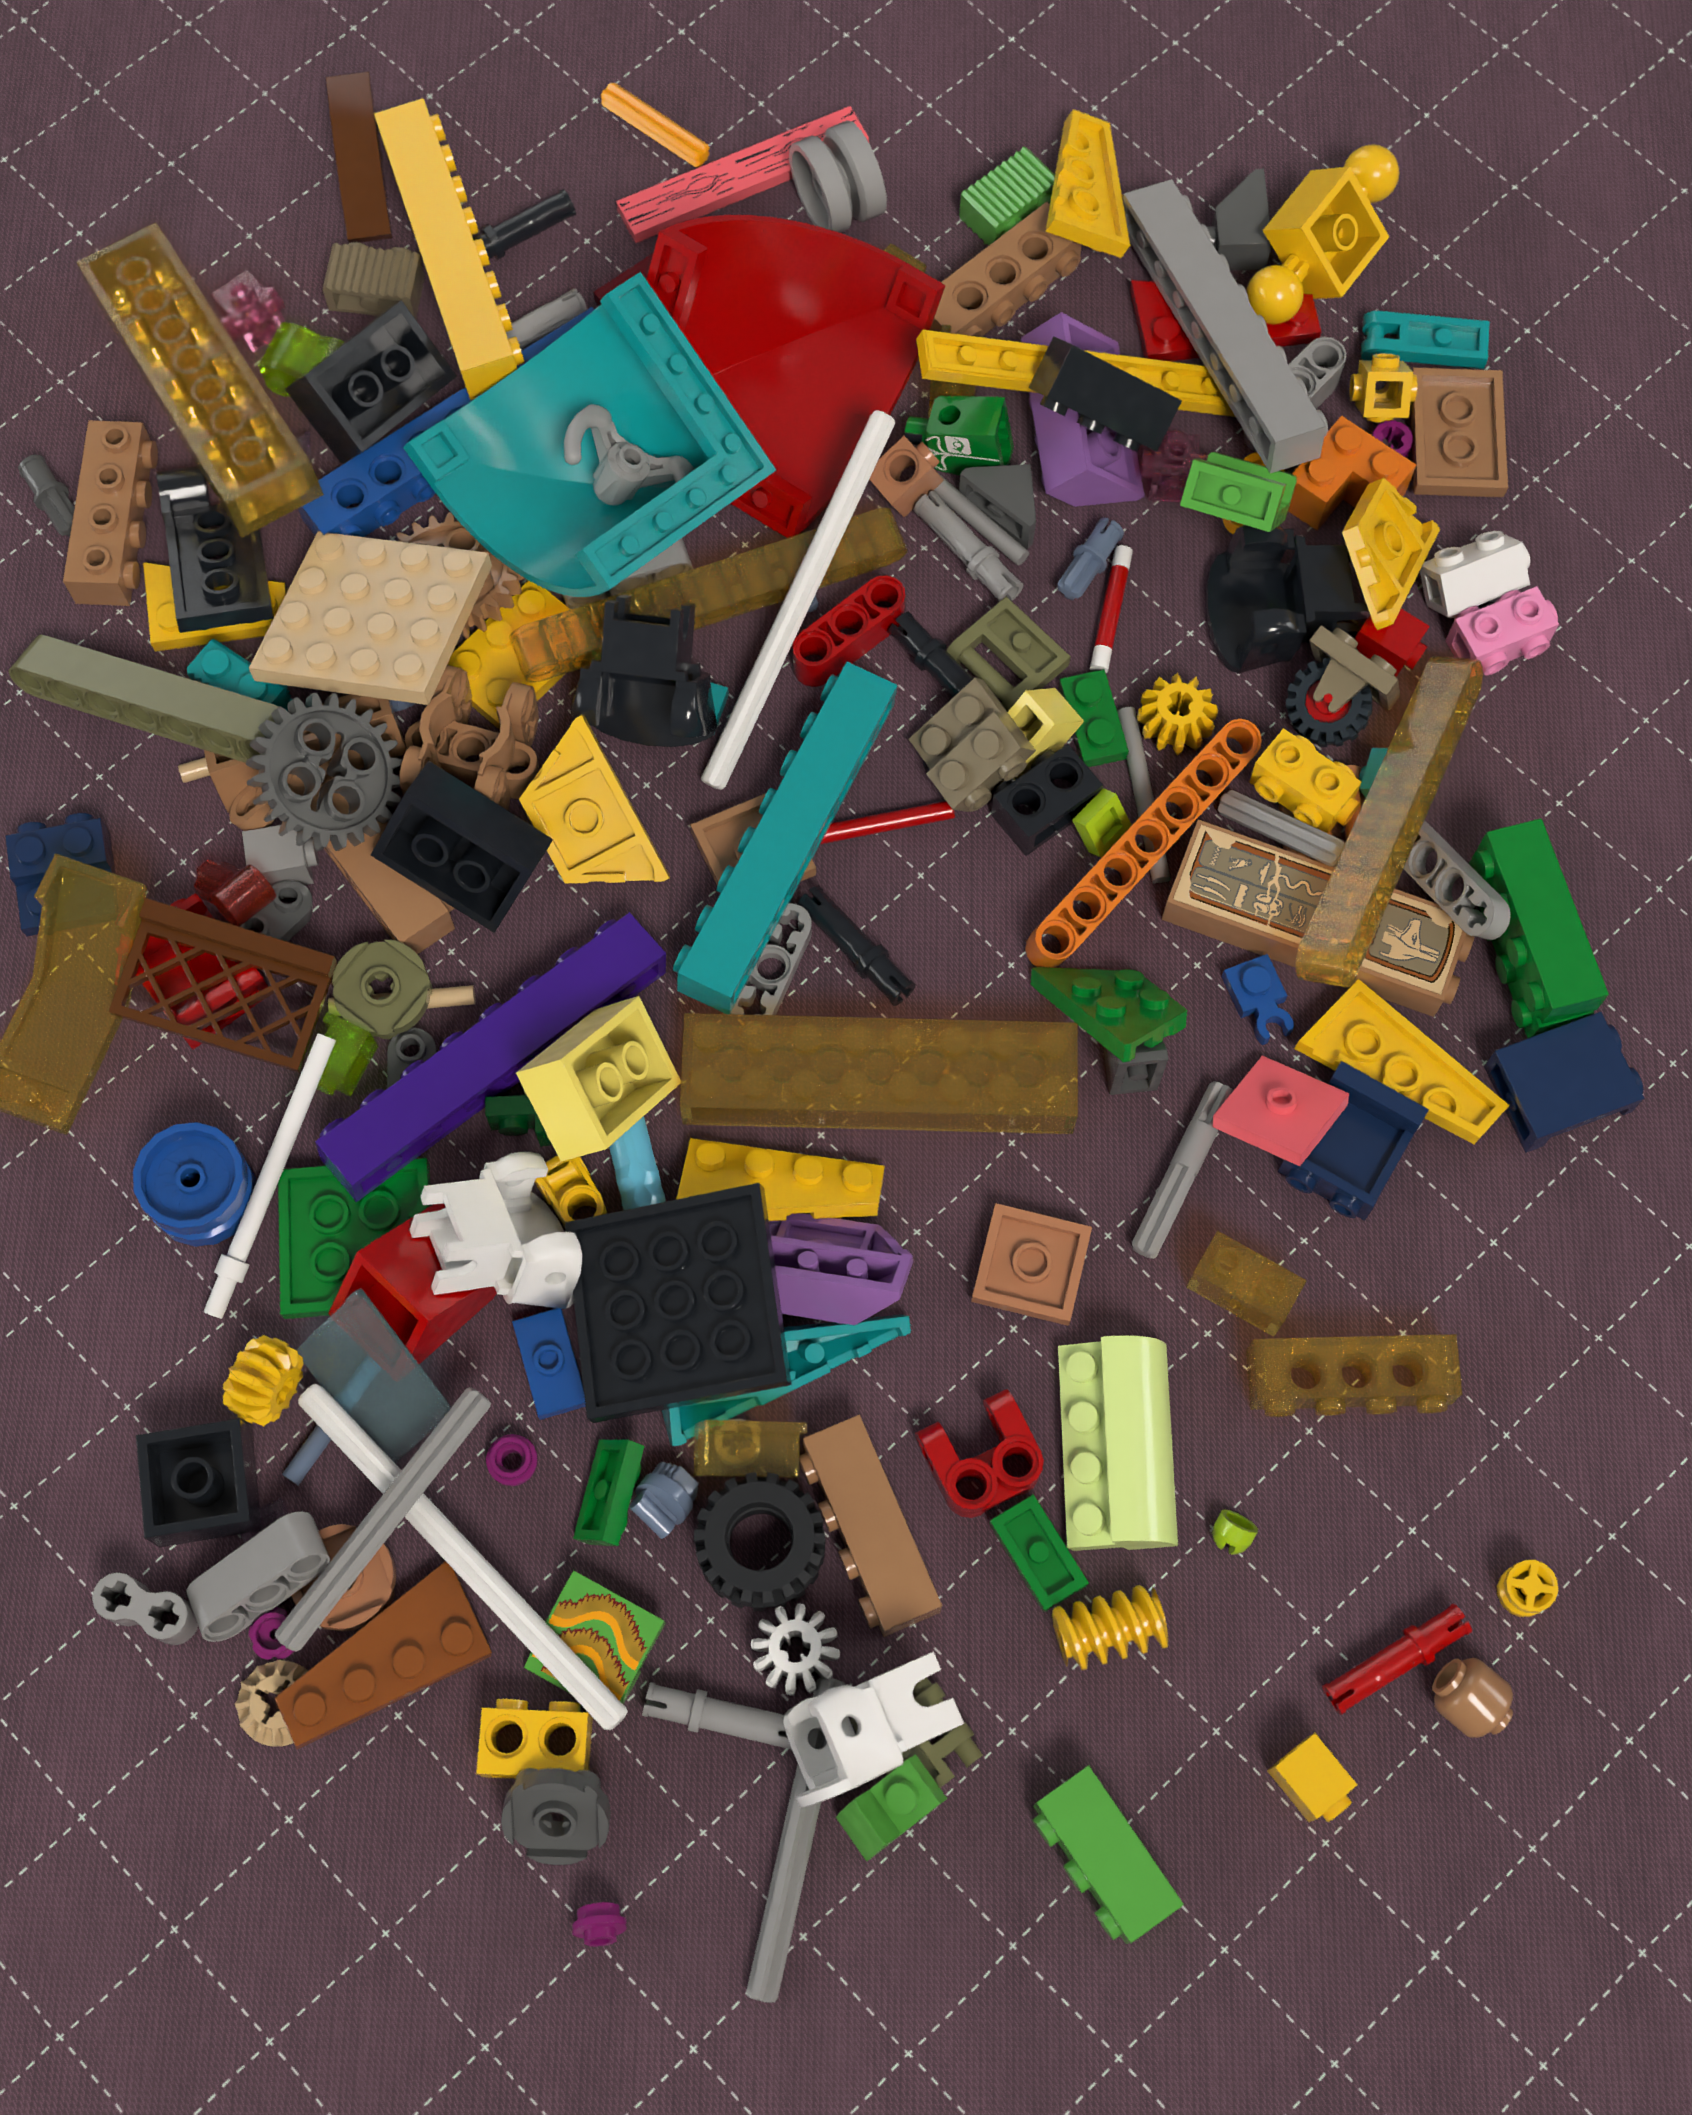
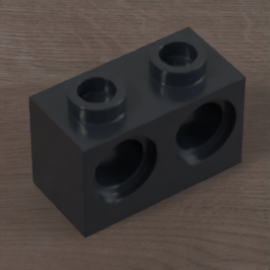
(1053, 805)

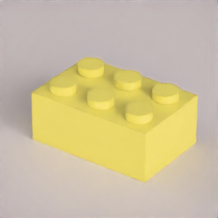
(599, 1078)

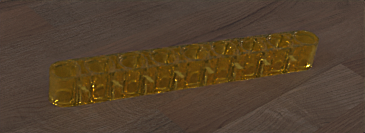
(718, 589)
(1389, 822)

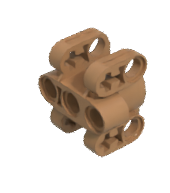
(446, 725)

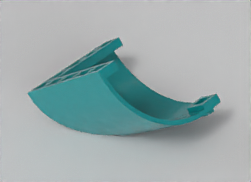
(505, 465)

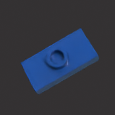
(550, 1363)

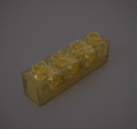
(1429, 1357)

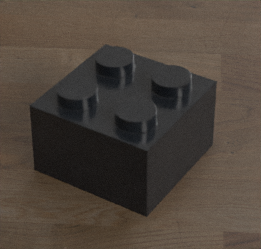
(198, 1483)

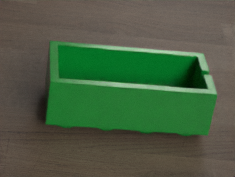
(1545, 945)

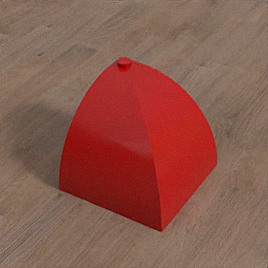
(800, 339)

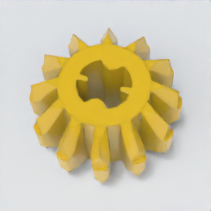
(1182, 699)
(263, 1380)

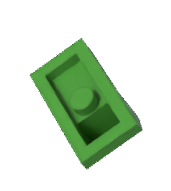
(890, 1807)

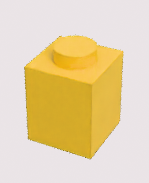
(1314, 1780)

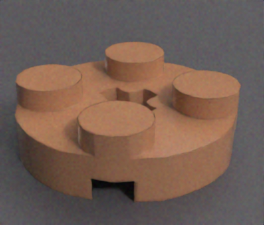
(369, 1592)

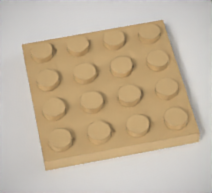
(371, 617)

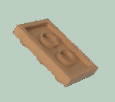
(1459, 433)

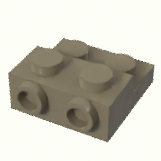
(971, 747)

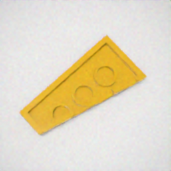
(1087, 188)
(790, 1179)

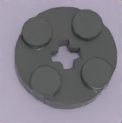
(560, 1791)

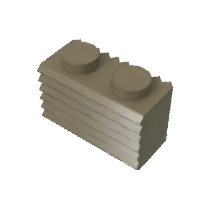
(372, 279)

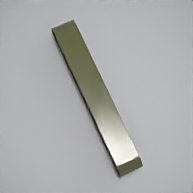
(141, 697)

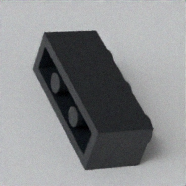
(1103, 396)

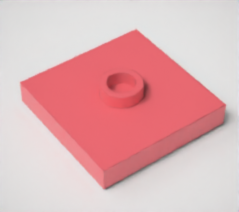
(1280, 1110)

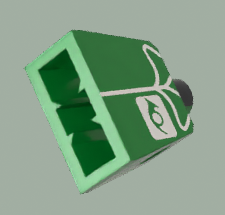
(964, 432)

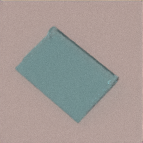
(374, 1376)

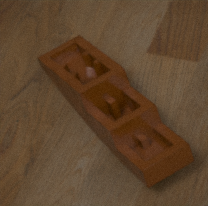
(358, 157)

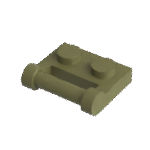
(1017, 644)

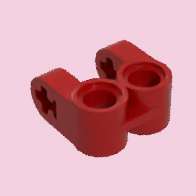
(987, 1466)

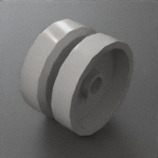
(838, 177)

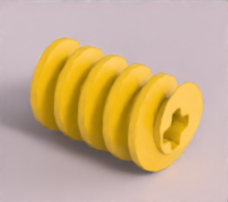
(1110, 1626)

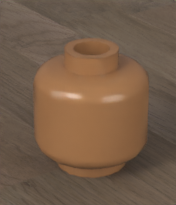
(1473, 1697)

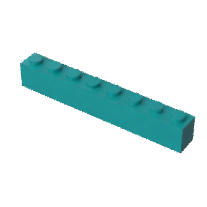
(786, 838)

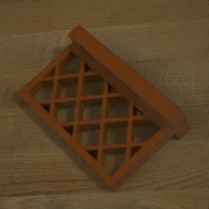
(233, 944)

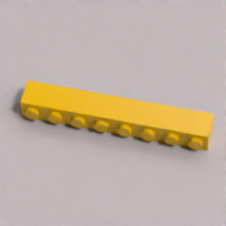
(447, 247)

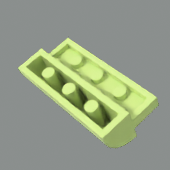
(1117, 1444)

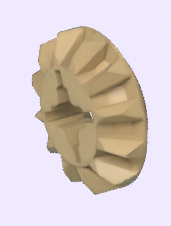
(253, 1709)

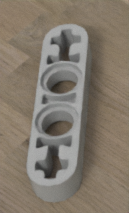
(1440, 881)

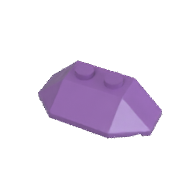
(836, 1268)

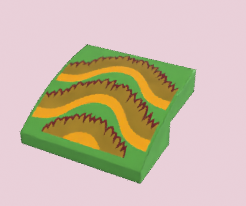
(603, 1632)

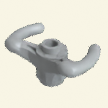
(622, 464)

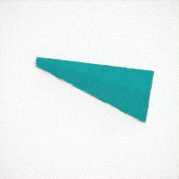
(811, 1354)

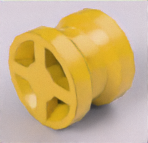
(1536, 1583)

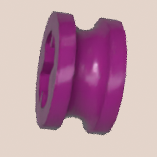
(1396, 431)

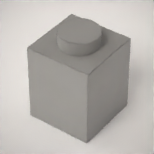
(279, 856)

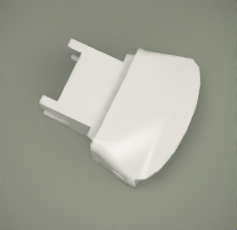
(501, 1236)
(886, 1722)

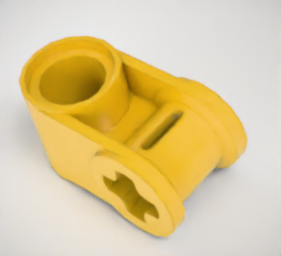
(569, 1188)

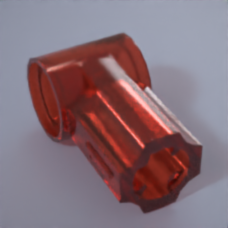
(234, 891)

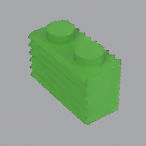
(1006, 195)

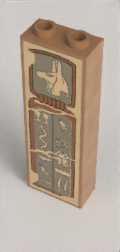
(1267, 898)

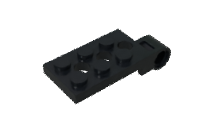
(190, 547)

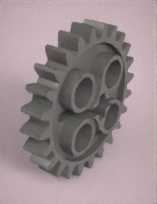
(286, 753)

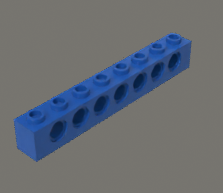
(364, 476)

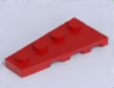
(1166, 340)

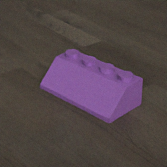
(1075, 460)

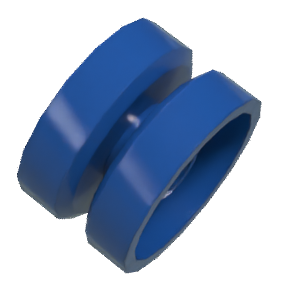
(193, 1183)

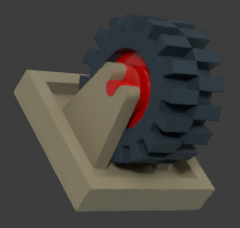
(1335, 696)

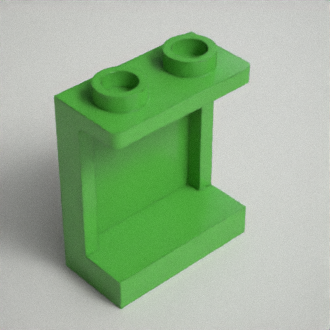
(1239, 491)

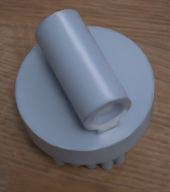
(665, 1498)

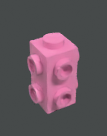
(1505, 630)

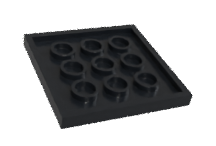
(678, 1304)

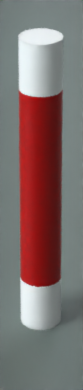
(1111, 608)

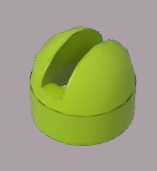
(1234, 1530)

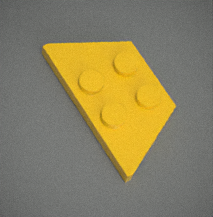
(1387, 548)
(589, 815)

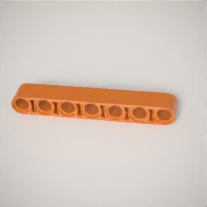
(1154, 824)

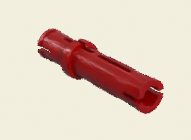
(1415, 1647)

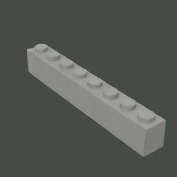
(1224, 327)

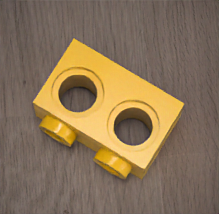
(536, 1730)

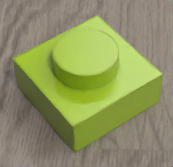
(1102, 822)

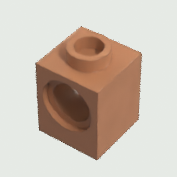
(889, 467)

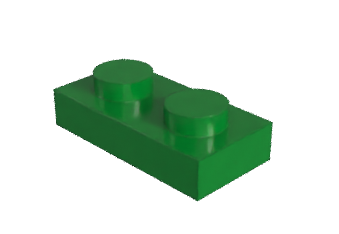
(1100, 735)
(609, 1492)
(1038, 1553)

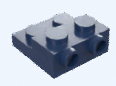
(34, 848)

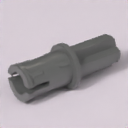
(48, 493)

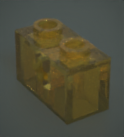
(1246, 1283)

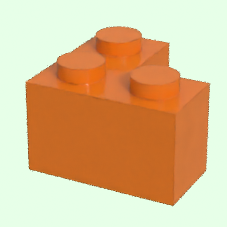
(1343, 471)

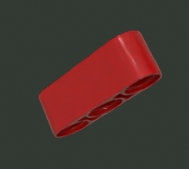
(854, 612)

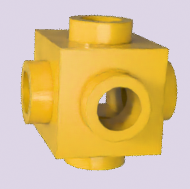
(1393, 399)

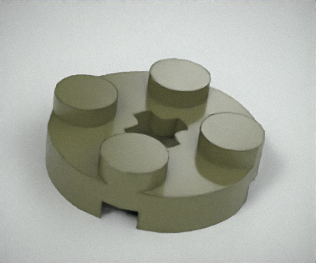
(379, 961)

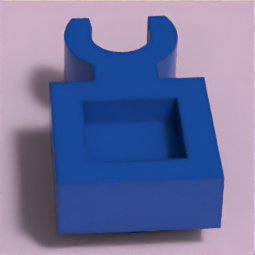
(1258, 991)

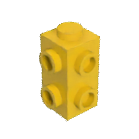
(1306, 782)

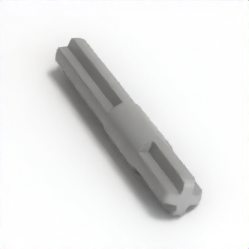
(1180, 1173)

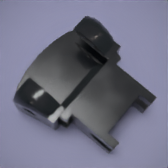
(1266, 607)
(646, 680)

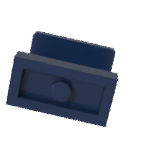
(1564, 1080)
(1360, 1147)

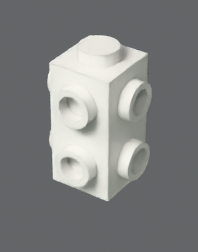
(1474, 573)

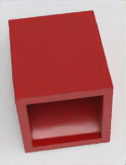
(398, 1280)

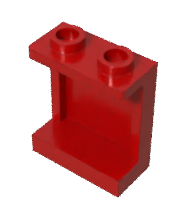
(202, 968)

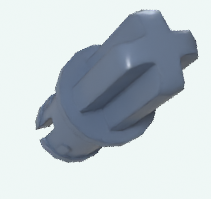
(1090, 559)

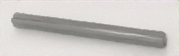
(382, 1519)
(786, 1881)

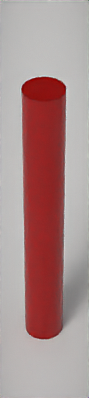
(888, 821)

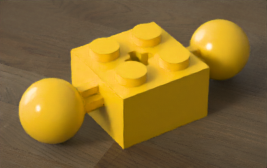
(1325, 234)

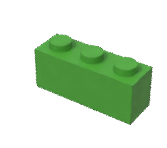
(1105, 1857)

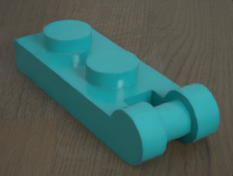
(1426, 339)

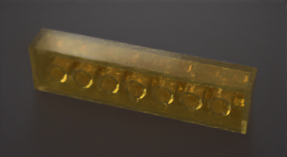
(200, 380)
(879, 1073)

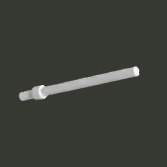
(233, 1266)

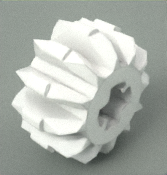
(810, 1639)

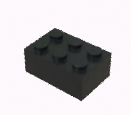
(371, 382)
(461, 846)

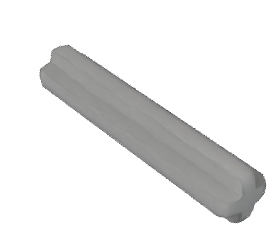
(1281, 827)

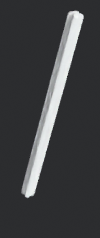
(798, 600)
(468, 1562)

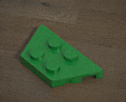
(1112, 1006)

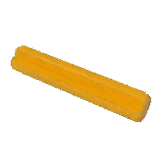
(655, 125)

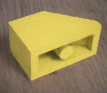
(1045, 721)

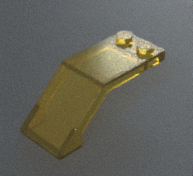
(64, 1015)

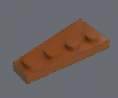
(394, 1655)

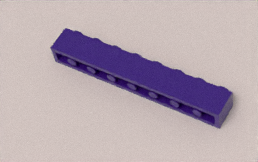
(483, 1061)

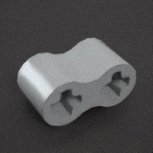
(144, 1608)

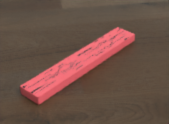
(720, 181)

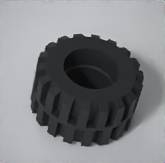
(749, 1498)

